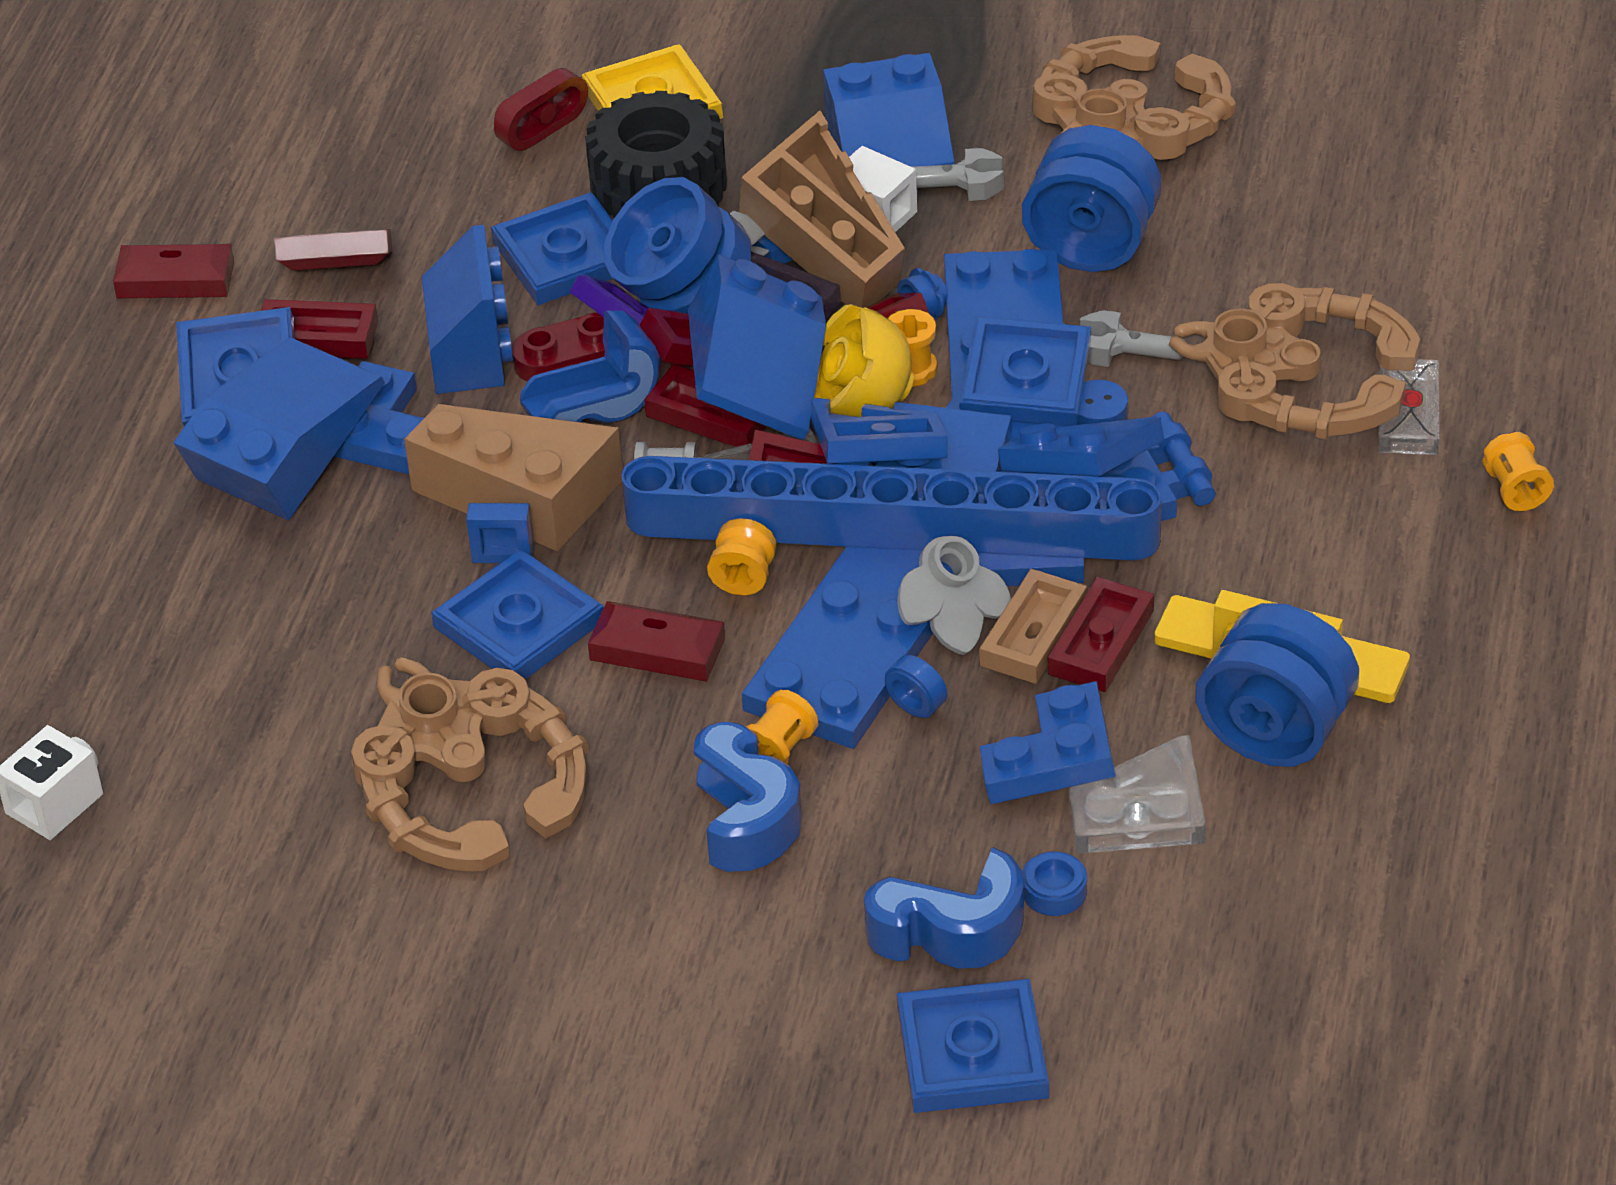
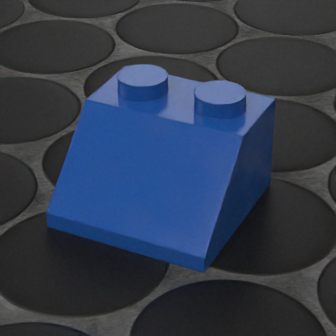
(890, 109)

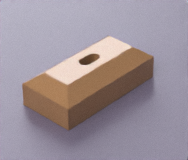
(1039, 608)

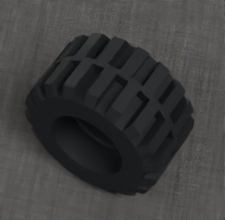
(654, 140)

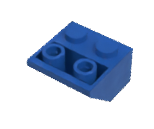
(465, 314)

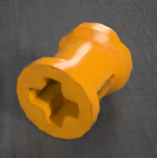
(920, 332)
(1518, 471)
(778, 726)

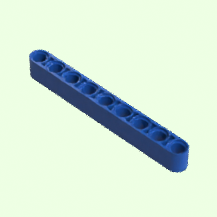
(895, 506)

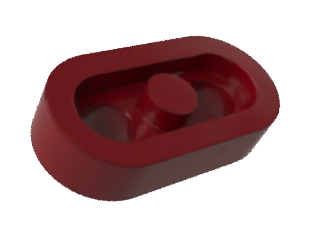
(540, 109)
(558, 345)

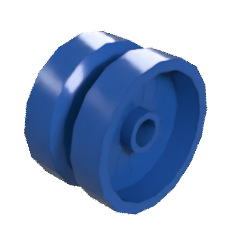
(1092, 198)
(668, 242)
(1277, 684)

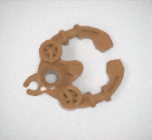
(1164, 132)
(1260, 346)
(443, 725)

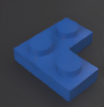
(383, 427)
(1065, 754)

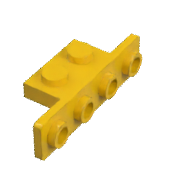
(1202, 627)

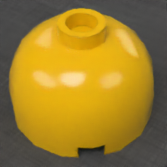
(863, 362)

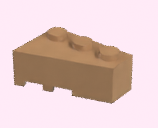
(823, 216)
(516, 458)

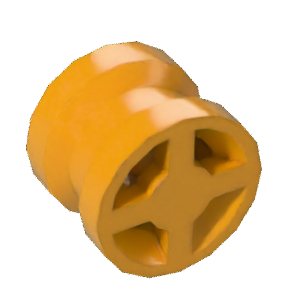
(742, 557)

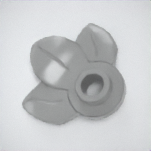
(952, 601)

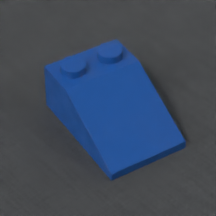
(757, 345)
(277, 425)

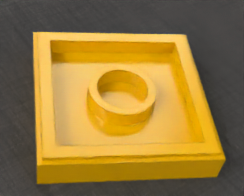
(660, 70)

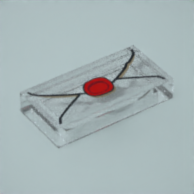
(1418, 422)

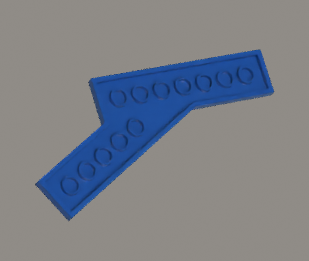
(852, 622)

